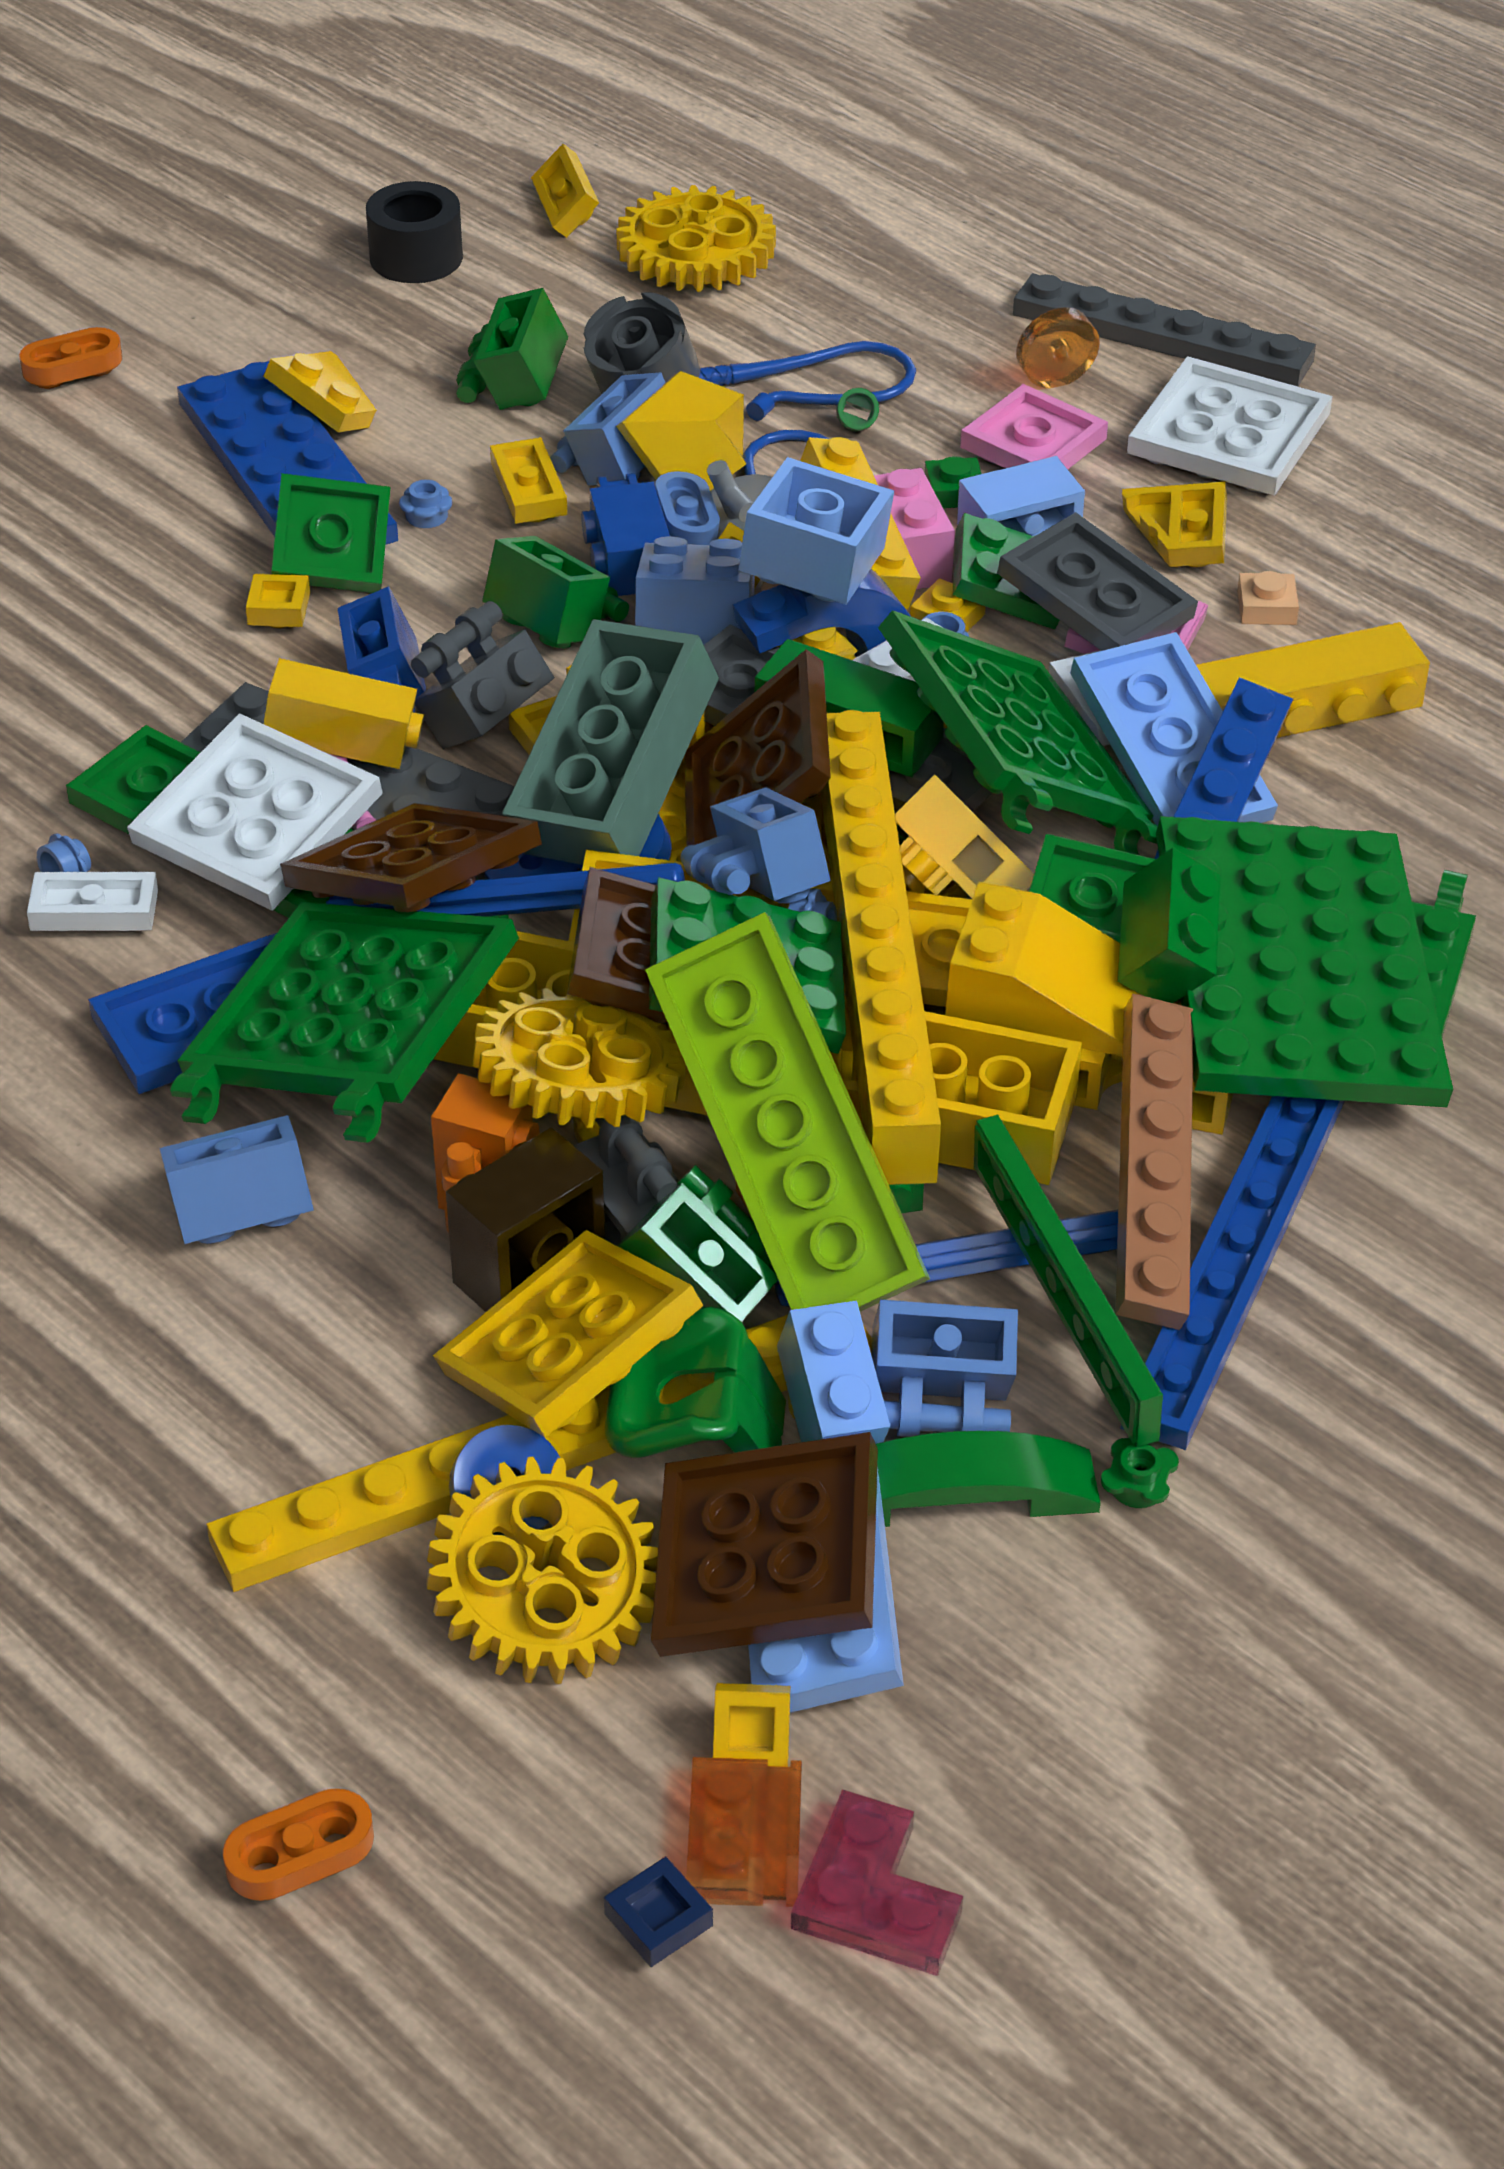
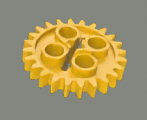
(696, 238)
(577, 1059)
(503, 1611)

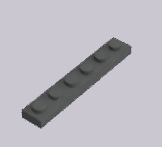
(1171, 330)

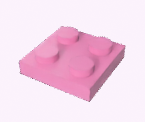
(1033, 428)

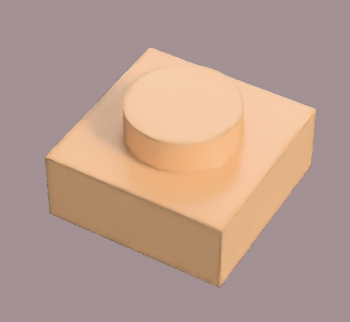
(1268, 598)

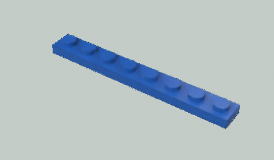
(1237, 1257)

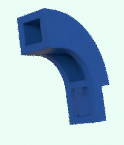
(790, 613)

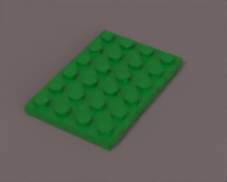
(1314, 967)

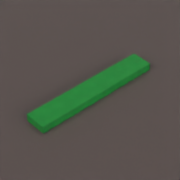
(1068, 1282)

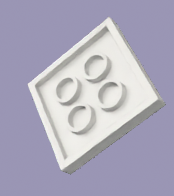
(1229, 425)
(251, 807)

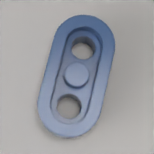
(688, 507)

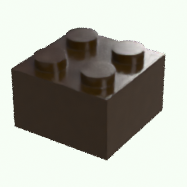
(521, 1215)

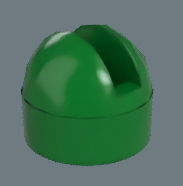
(862, 400)

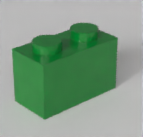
(1169, 927)

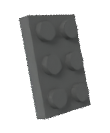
(1096, 585)

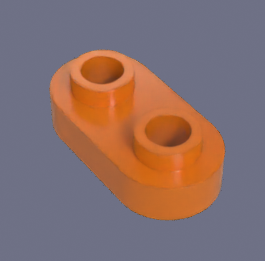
(71, 357)
(297, 1845)

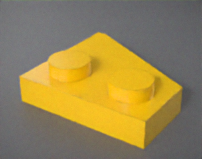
(323, 388)
(1181, 521)

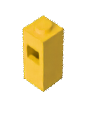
(343, 713)
(960, 840)

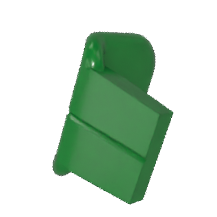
(738, 1407)

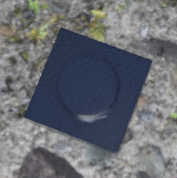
(658, 1911)

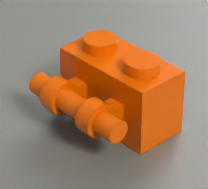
(474, 1131)

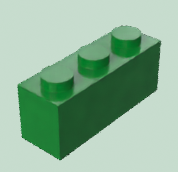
(907, 723)

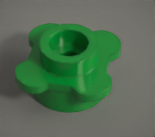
(1134, 1486)

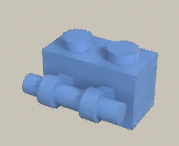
(594, 439)
(761, 845)
(237, 1180)
(947, 1354)

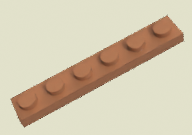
(1155, 1163)

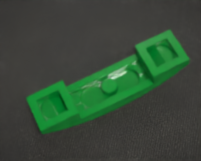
(986, 1468)

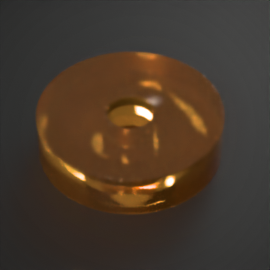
(1061, 329)

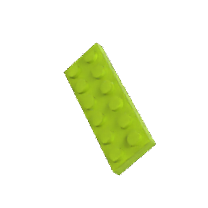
(786, 1120)

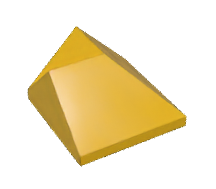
(687, 427)

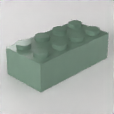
(613, 740)

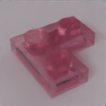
(860, 1900)

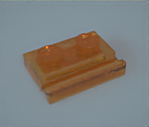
(744, 1831)

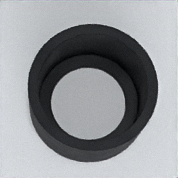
(414, 232)

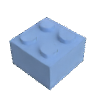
(815, 531)

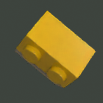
(1037, 970)

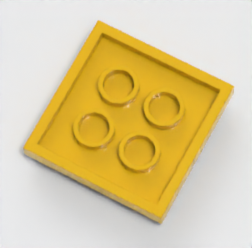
(568, 1332)

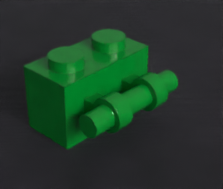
(514, 352)
(549, 590)
(706, 1243)

